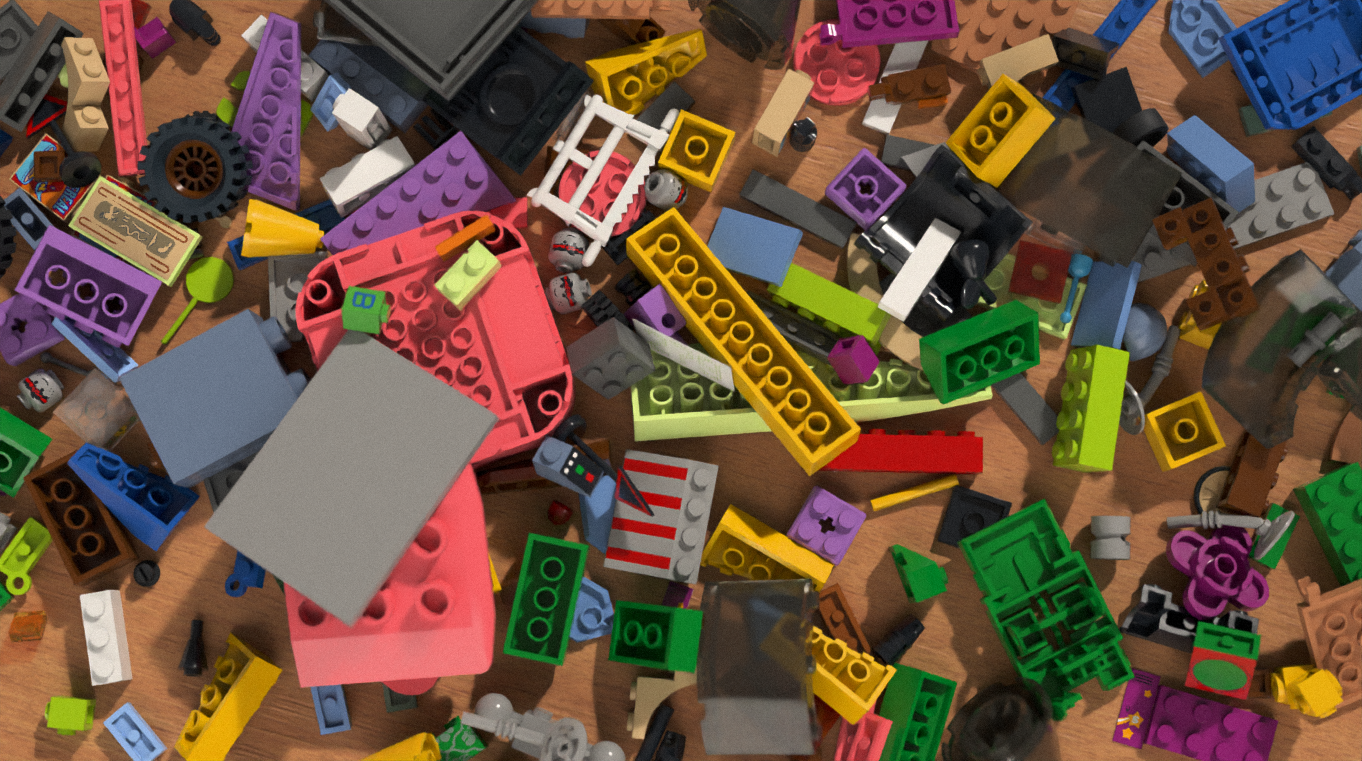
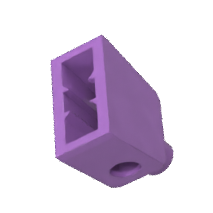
(657, 312)

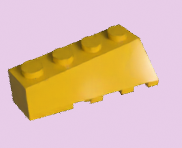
(760, 552)
(846, 678)
(228, 702)

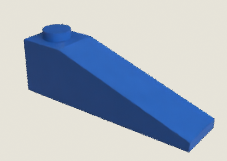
(139, 499)

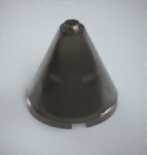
(752, 27)
(1005, 725)

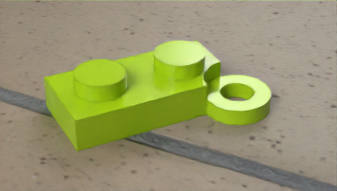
(24, 554)

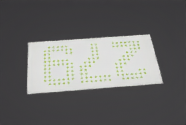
(686, 355)

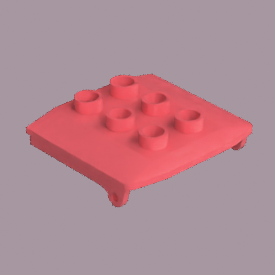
(424, 620)

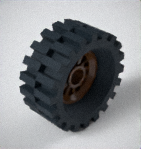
(163, 170)

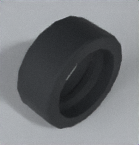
(1145, 126)

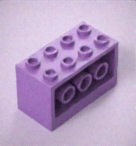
(107, 279)

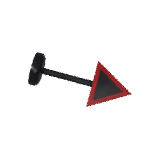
(77, 168)
(571, 433)

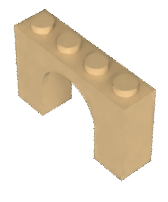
(1018, 61)

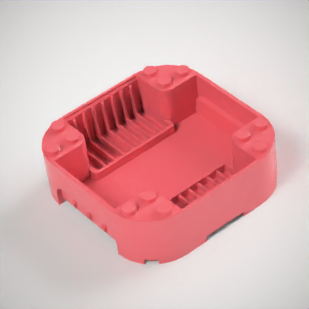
(494, 350)

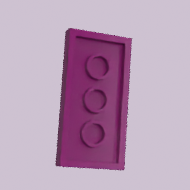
(1208, 728)

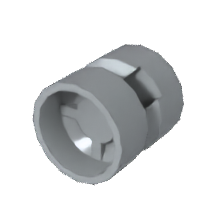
(1110, 537)

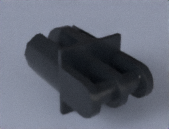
(194, 21)
(442, 136)

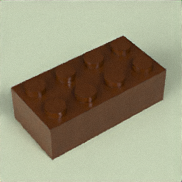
(80, 524)

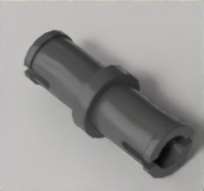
(1315, 339)

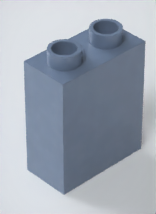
(216, 396)

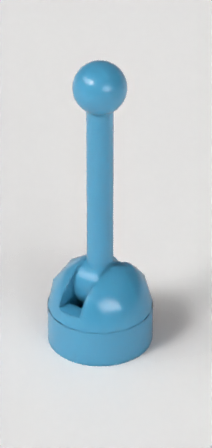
(1079, 267)

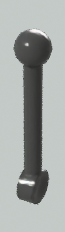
(46, 357)

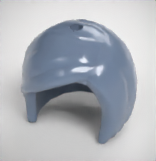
(1144, 331)

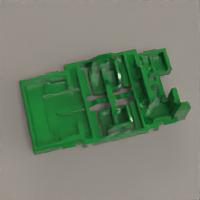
(1020, 560)

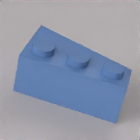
(1213, 162)

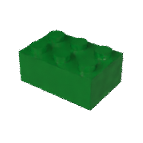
(655, 636)

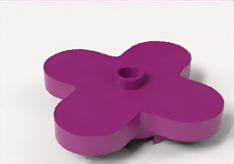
(1217, 571)

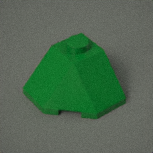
(918, 574)

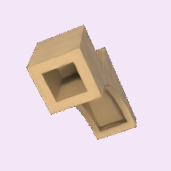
(87, 85)
(649, 693)

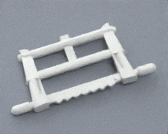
(570, 212)

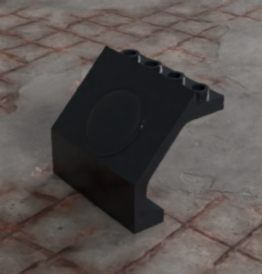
(514, 99)

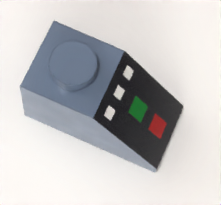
(567, 466)

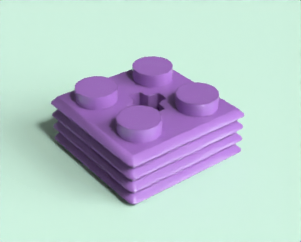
(861, 171)
(39, 333)
(845, 520)

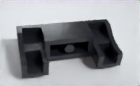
(1162, 622)

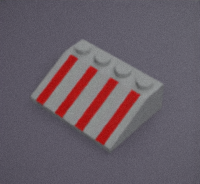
(673, 538)

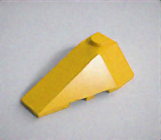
(638, 72)

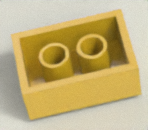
(1000, 130)

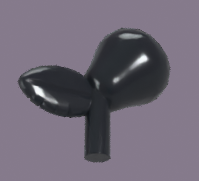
(971, 261)

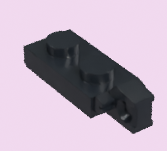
(1328, 163)

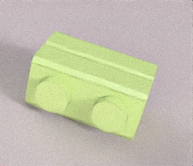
(468, 275)

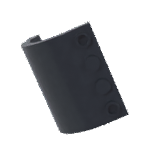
(958, 198)

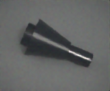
(194, 656)

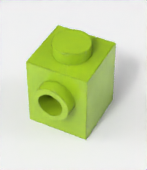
(70, 714)

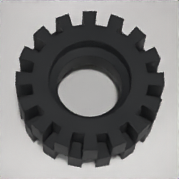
(601, 309)

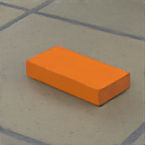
(465, 238)

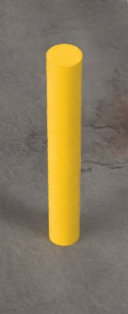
(914, 492)

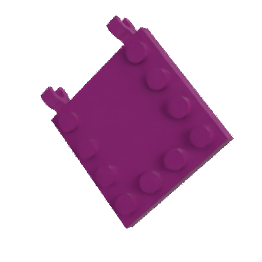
(890, 22)

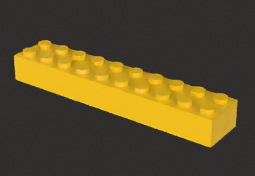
(743, 338)

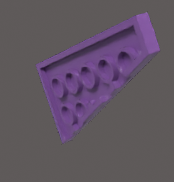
(272, 114)
(440, 185)

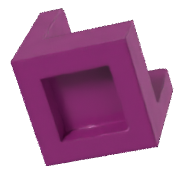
(154, 37)
(853, 359)

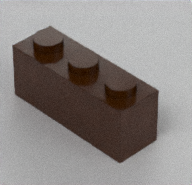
(1251, 477)

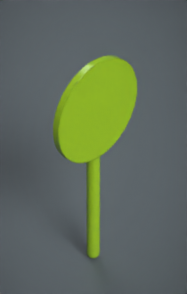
(208, 282)

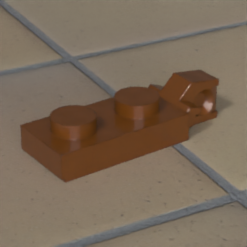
(912, 85)

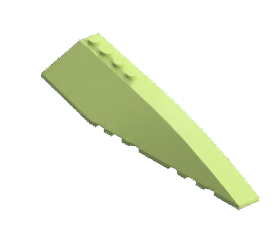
(686, 404)

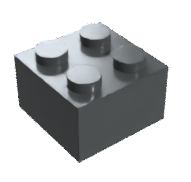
(610, 358)

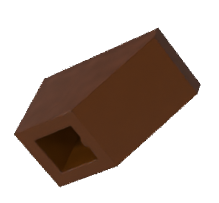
(634, 30)

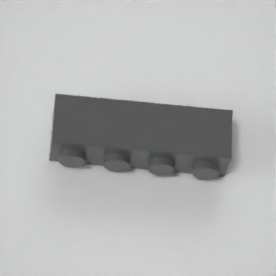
(34, 71)

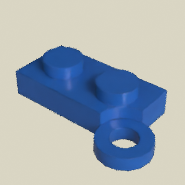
(247, 573)

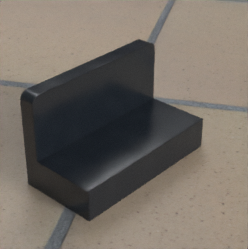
(1083, 52)

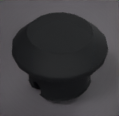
(146, 573)

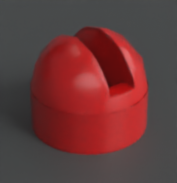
(559, 513)

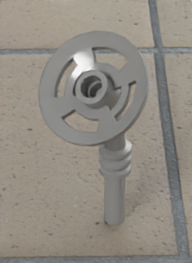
(1133, 402)
(1267, 530)
(550, 741)

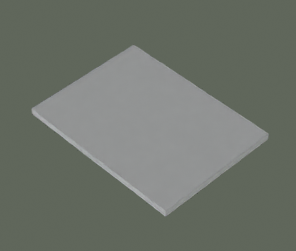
(352, 475)

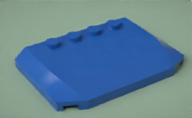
(1299, 60)

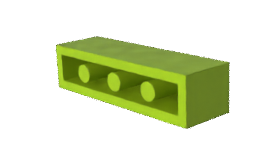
(830, 303)

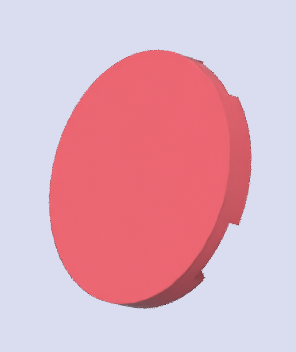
(838, 72)
(604, 191)

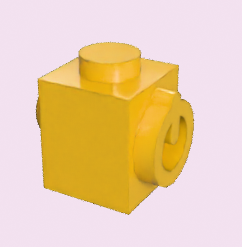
(1280, 679)
(1316, 693)

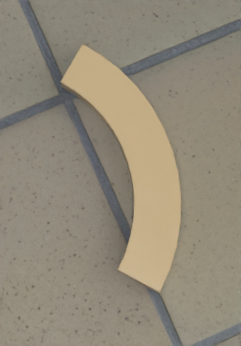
(865, 282)

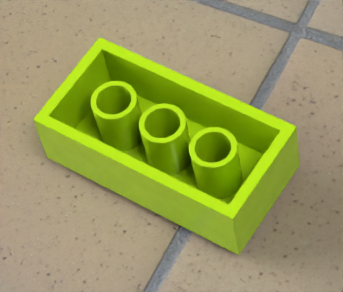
(1090, 409)

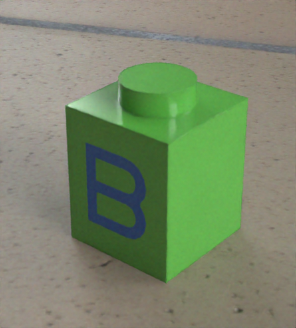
(365, 310)

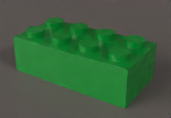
(1335, 515)
(546, 599)

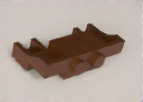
(1221, 267)

